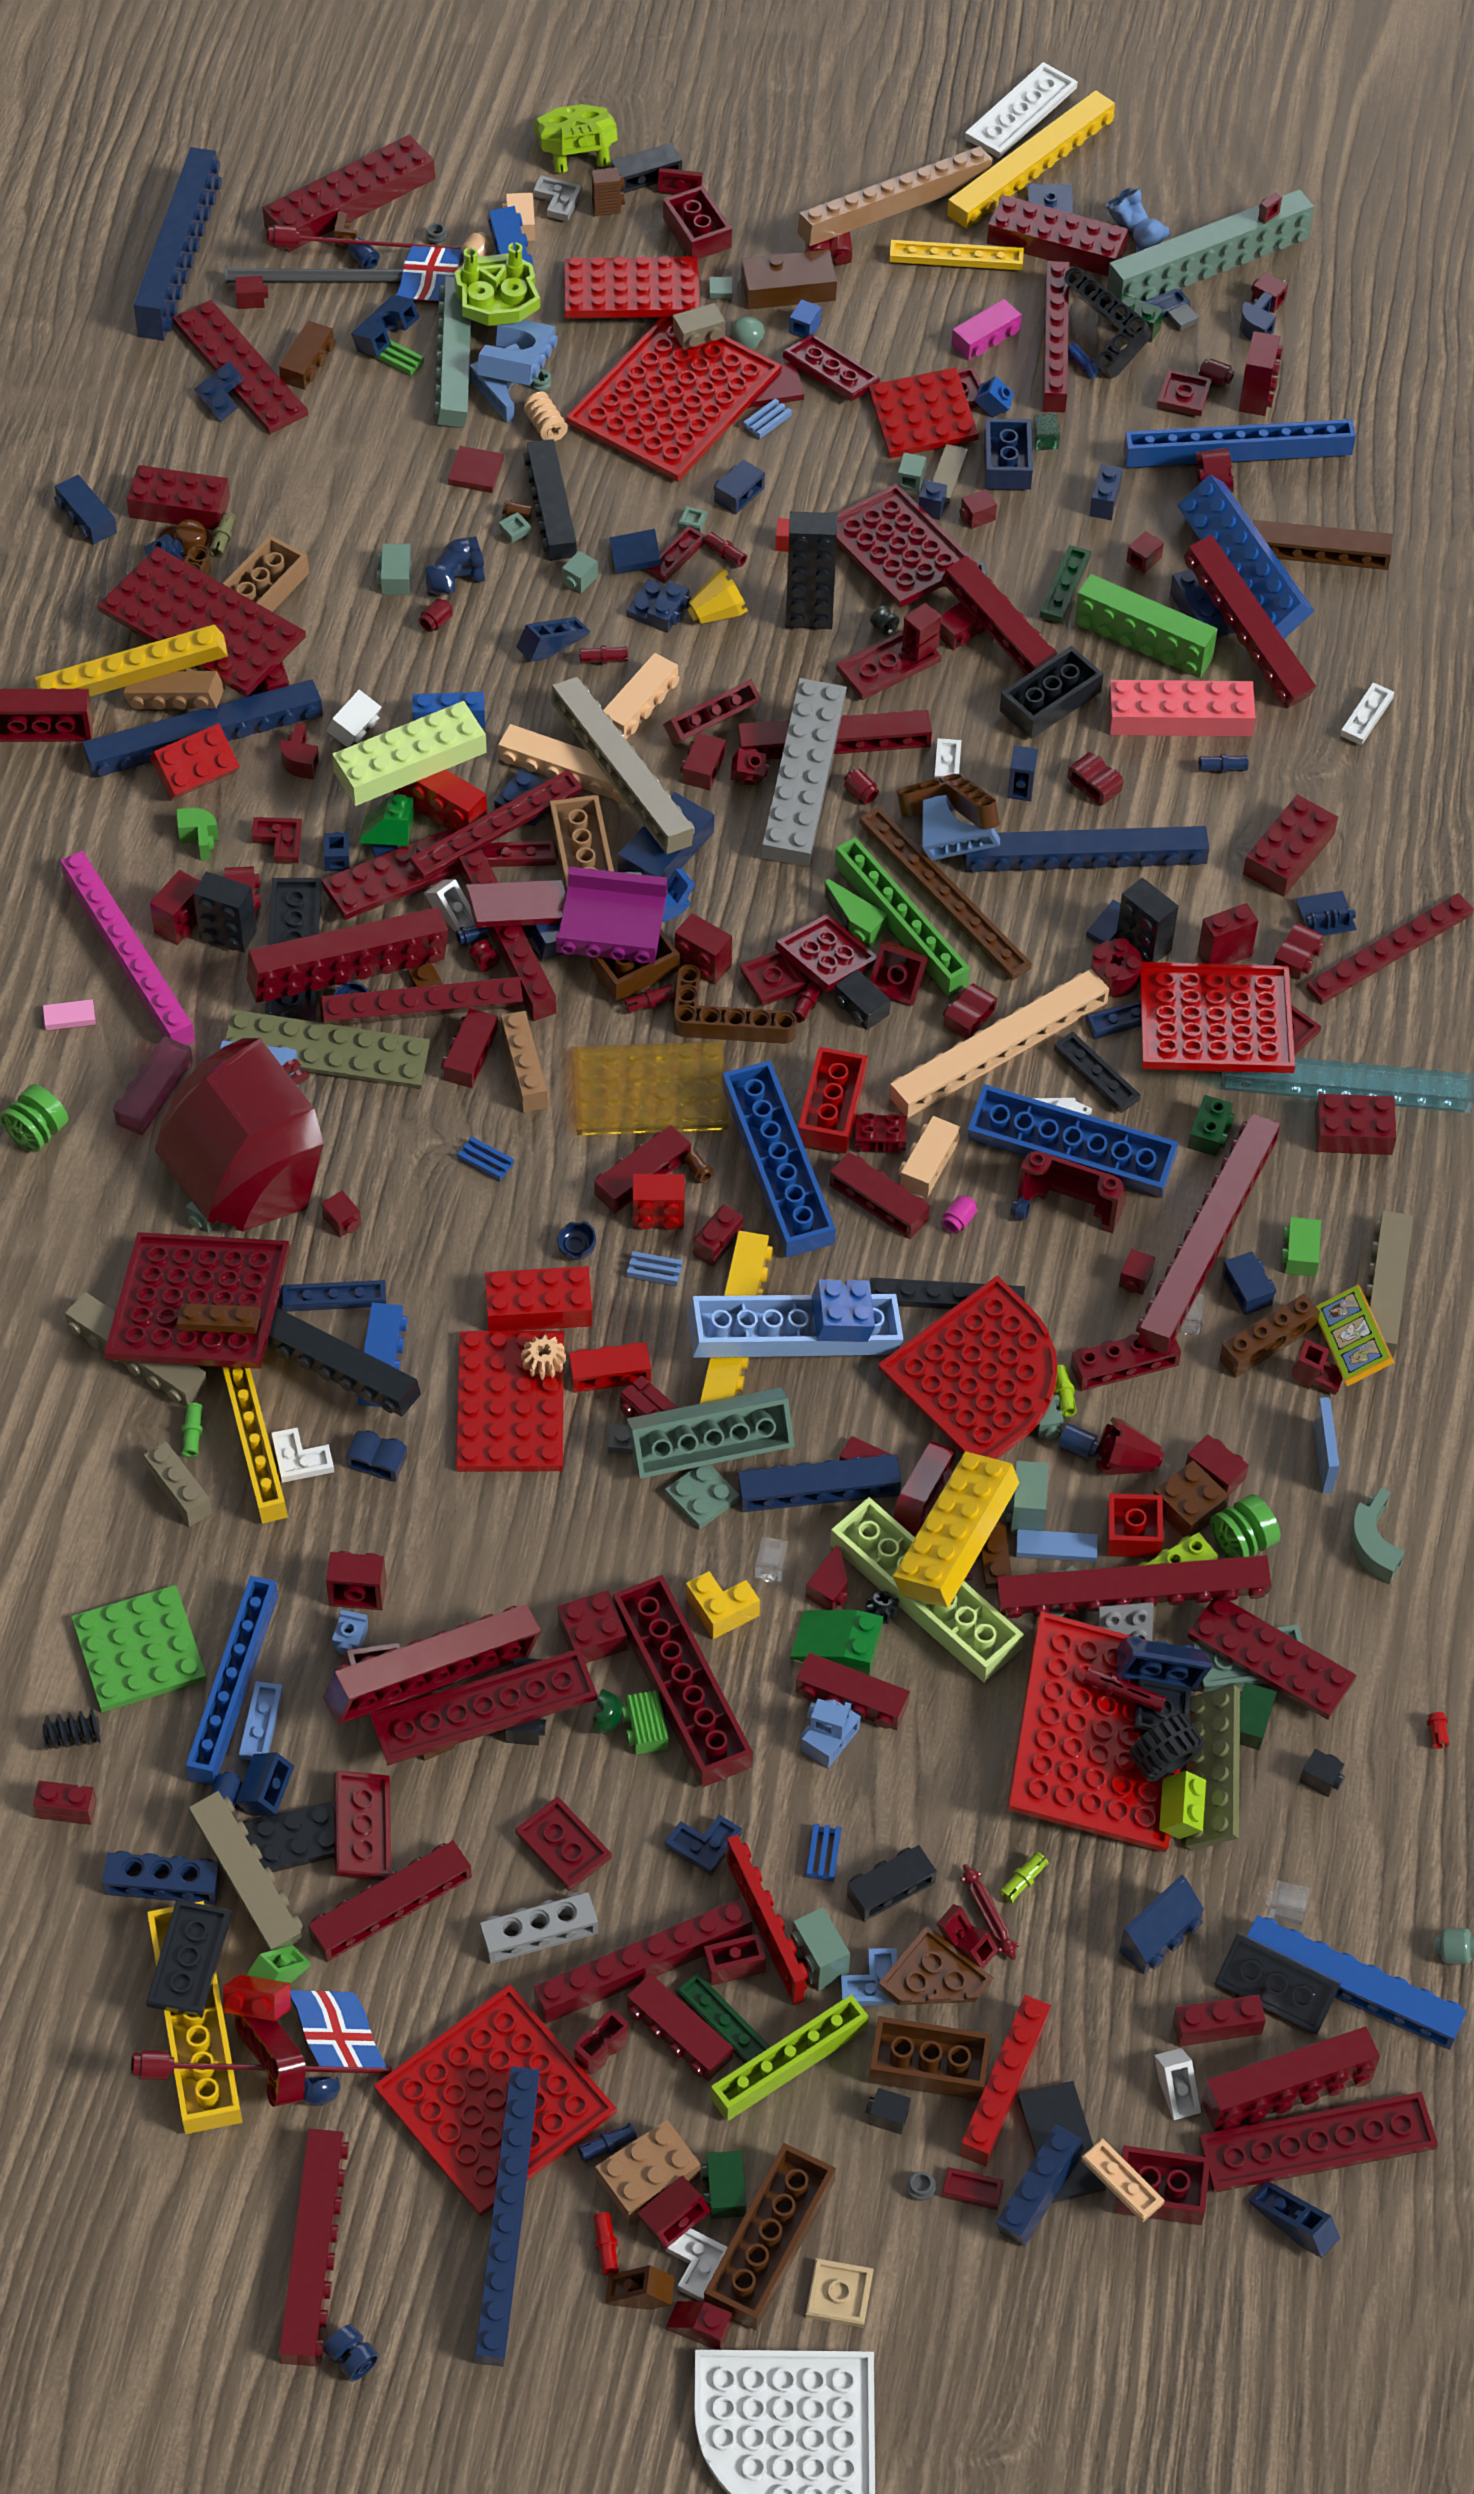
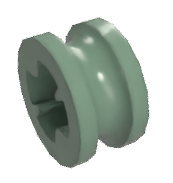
(542, 385)

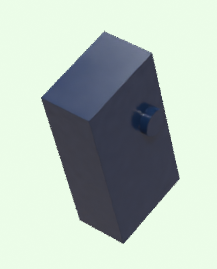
(646, 855)

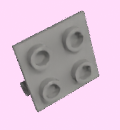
(1128, 1619)

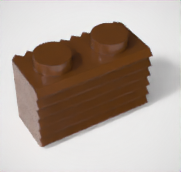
(607, 191)

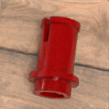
(1438, 1728)

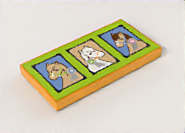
(1353, 1335)

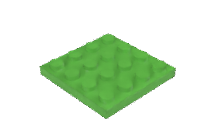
(139, 1648)

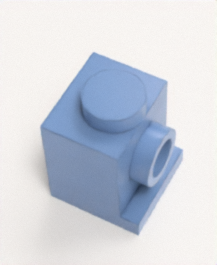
(350, 1631)
(829, 1717)

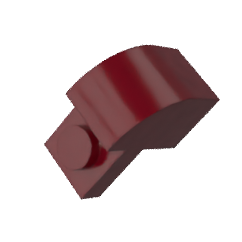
(297, 756)
(1312, 1368)
(968, 1939)

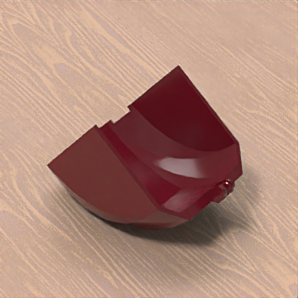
(243, 1137)

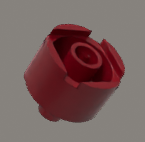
(1217, 463)
(1117, 966)

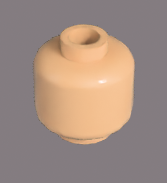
(481, 242)

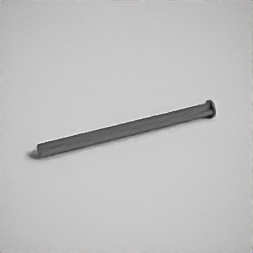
(317, 275)

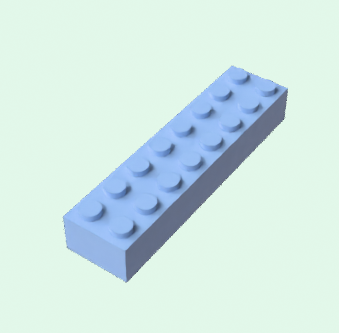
(781, 1327)

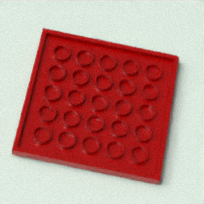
(1216, 1017)
(458, 2087)

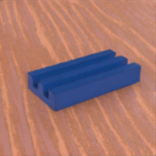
(488, 1155)
(826, 1831)

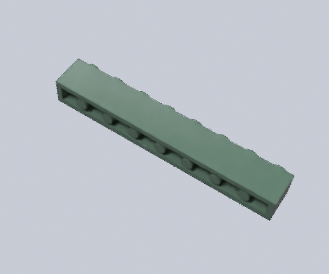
(452, 358)

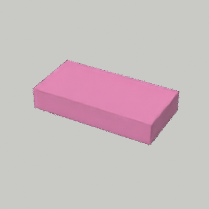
(69, 1014)

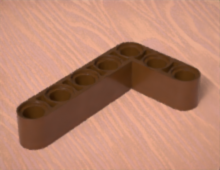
(962, 793)
(726, 1022)

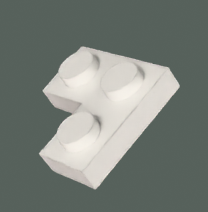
(299, 1463)
(703, 2259)

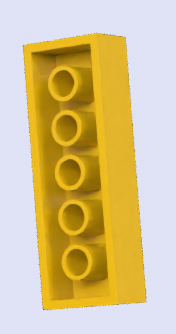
(956, 1529)

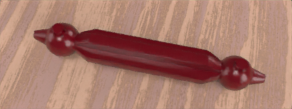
(989, 1912)

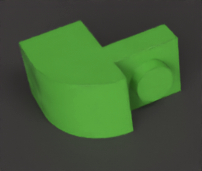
(198, 826)

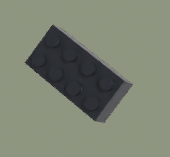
(1051, 692)

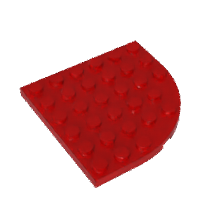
(980, 1371)

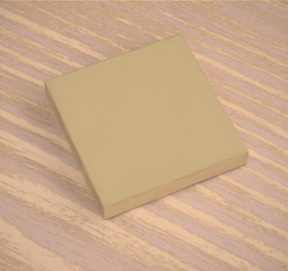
(839, 2293)

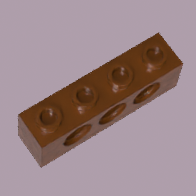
(1269, 1335)

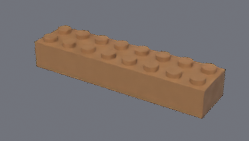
(269, 574)

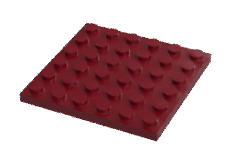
(195, 1271)

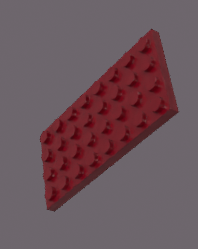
(173, 598)

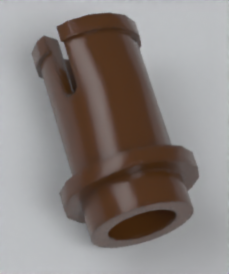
(511, 508)
(701, 1171)

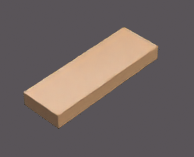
(1122, 2180)

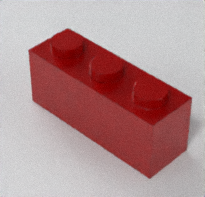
(609, 1366)

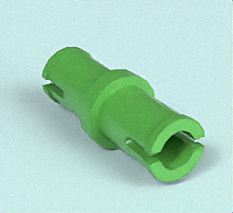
(191, 1430)

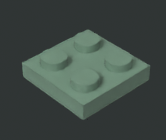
(702, 1495)

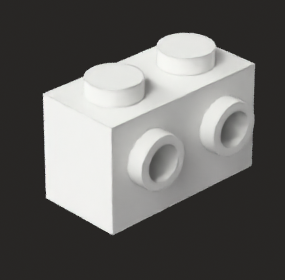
(354, 718)

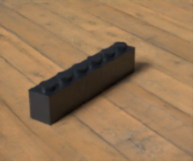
(551, 500)

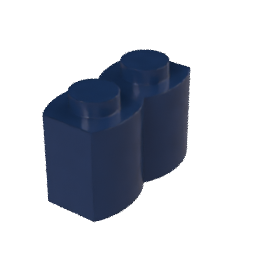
(376, 1455)

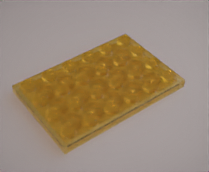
(649, 1088)

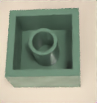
(1028, 1503)
(820, 1949)

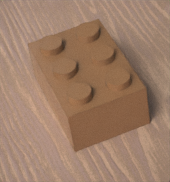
(646, 2169)

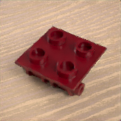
(880, 1128)

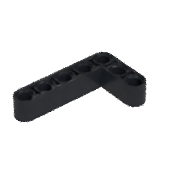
(1113, 313)

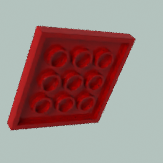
(923, 412)

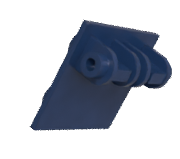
(1327, 913)

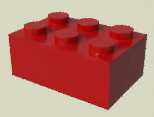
(194, 761)

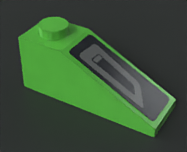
(856, 914)

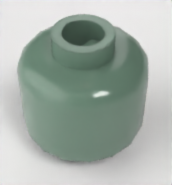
(1455, 1946)

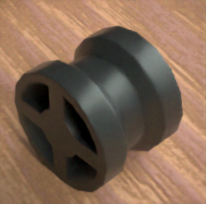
(884, 620)

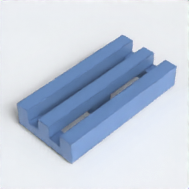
(764, 417)
(656, 1265)

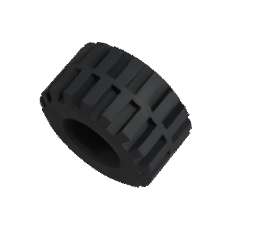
(1166, 1747)

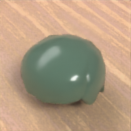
(747, 331)

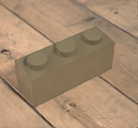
(177, 1484)

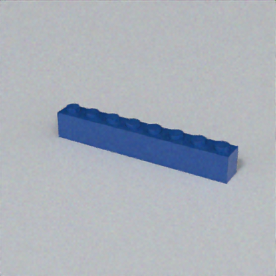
(232, 1680)
(1368, 1985)

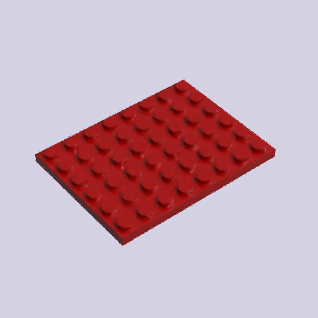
(672, 401)
(1078, 1739)

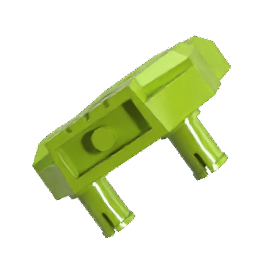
(576, 131)
(496, 287)

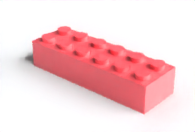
(1181, 708)

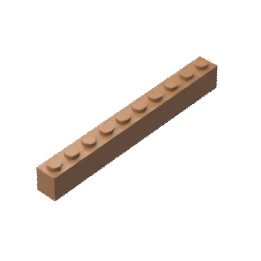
(892, 196)

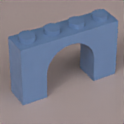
(521, 365)

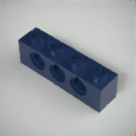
(172, 1888)

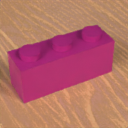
(986, 329)

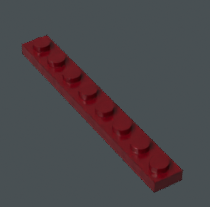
(494, 825)
(1389, 948)

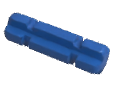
(1083, 360)

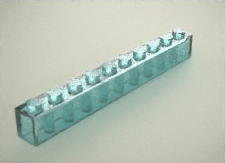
(1408, 1085)

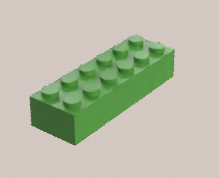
(1145, 626)

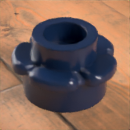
(1020, 1208)

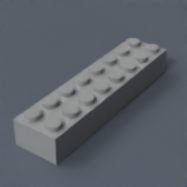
(804, 772)

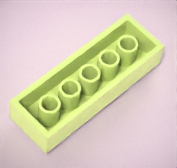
(409, 753)

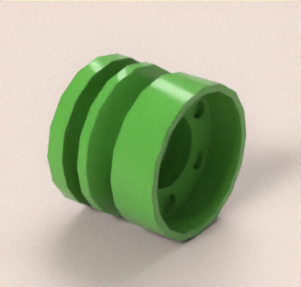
(34, 1118)
(1245, 1528)

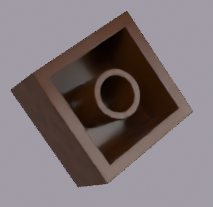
(1191, 1499)

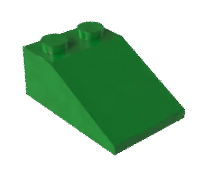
(839, 1636)

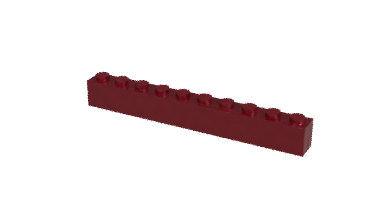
(1133, 1585)

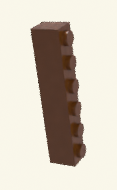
(1327, 544)

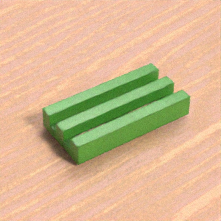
(401, 355)

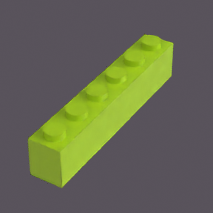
(789, 2057)

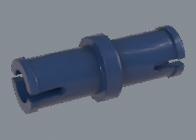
(1223, 763)
(607, 2142)

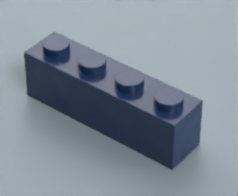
(1040, 2185)

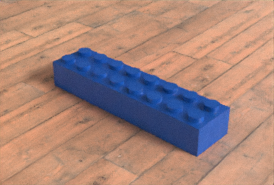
(1216, 512)
(1031, 1125)
(778, 1159)

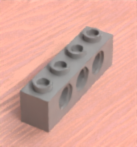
(529, 1939)

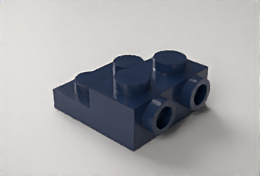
(659, 604)

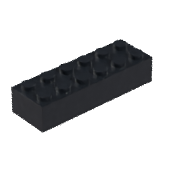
(811, 570)

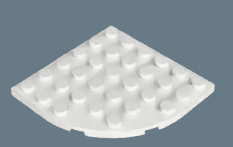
(787, 2420)

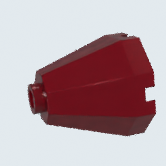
(1127, 1450)

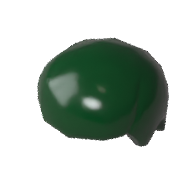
(611, 1712)

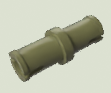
(222, 534)

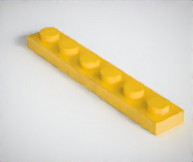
(956, 255)

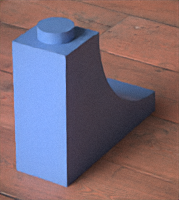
(495, 390)
(947, 835)

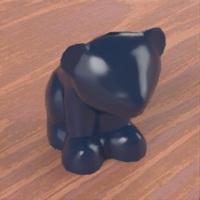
(457, 559)

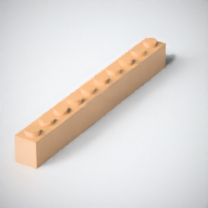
(998, 1043)

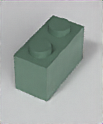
(395, 569)

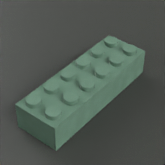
(710, 1432)

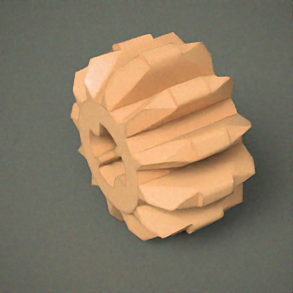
(543, 1356)

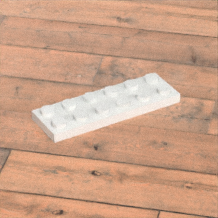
(1021, 110)

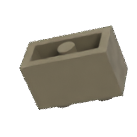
(698, 326)

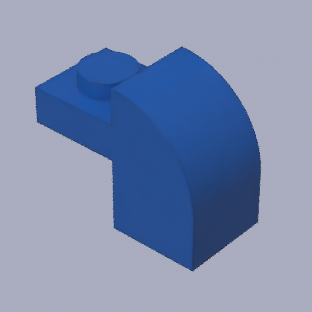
(678, 889)

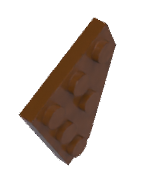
(933, 1974)

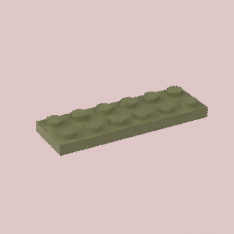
(1218, 1723)

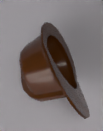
(189, 534)

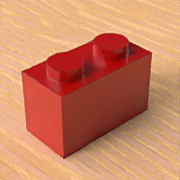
(256, 1997)

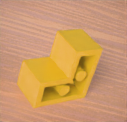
(720, 1609)

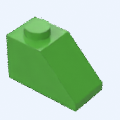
(280, 1964)

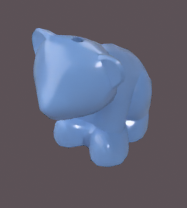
(1129, 213)

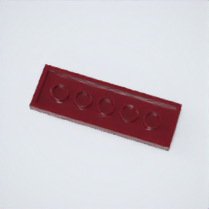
(383, 879)
(1272, 1656)

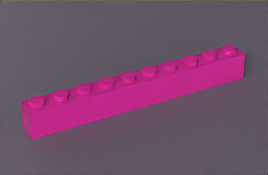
(127, 949)

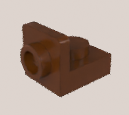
(343, 230)

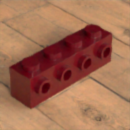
(1119, 1361)

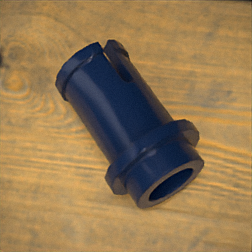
(470, 934)

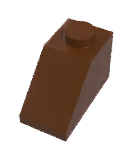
(640, 2288)

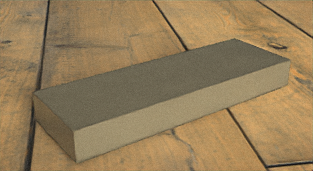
(950, 468)

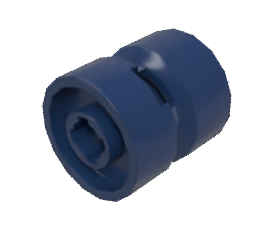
(348, 2348)

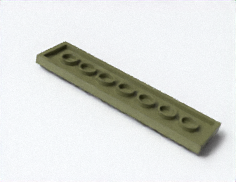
(338, 1049)

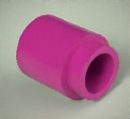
(959, 1214)

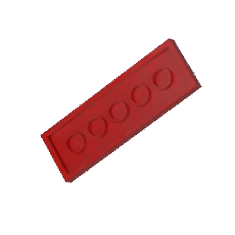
(768, 1924)

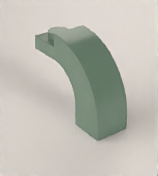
(1370, 1548)

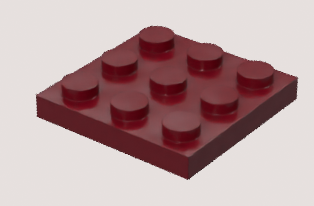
(825, 952)

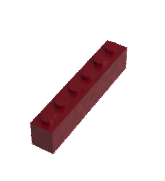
(997, 615)
(389, 1900)

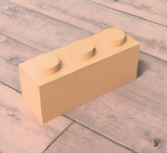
(929, 1156)

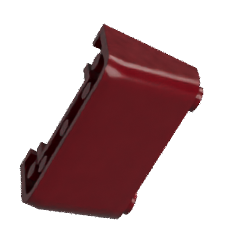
(1047, 1172)

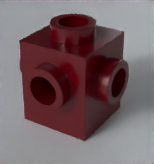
(749, 766)

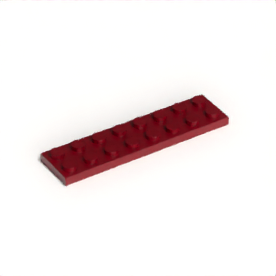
(262, 388)
(483, 1707)
(1318, 2142)

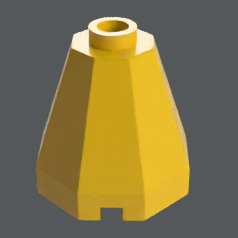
(717, 600)

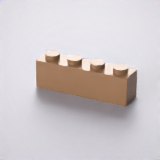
(177, 691)
(524, 1061)

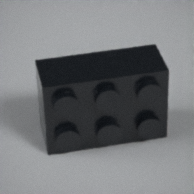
(225, 912)
(1147, 920)

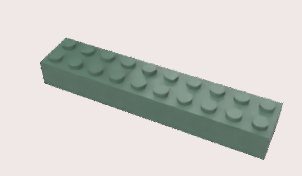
(1210, 250)

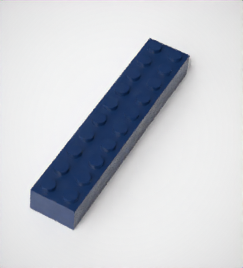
(177, 244)

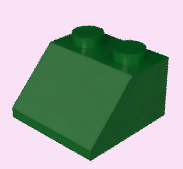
(389, 822)

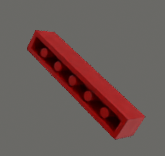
(1005, 2080)

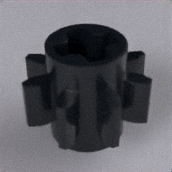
(883, 1605)

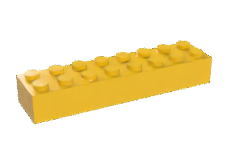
(205, 2095)

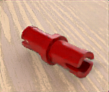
(606, 2243)

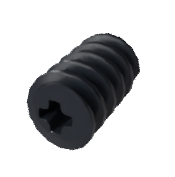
(71, 1729)

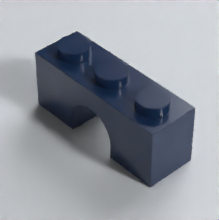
(394, 313)

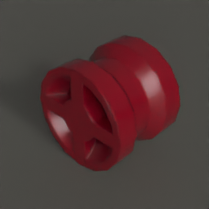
(484, 955)

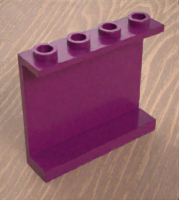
(612, 915)

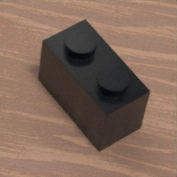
(862, 999)

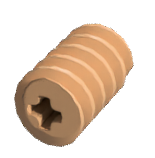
(545, 416)

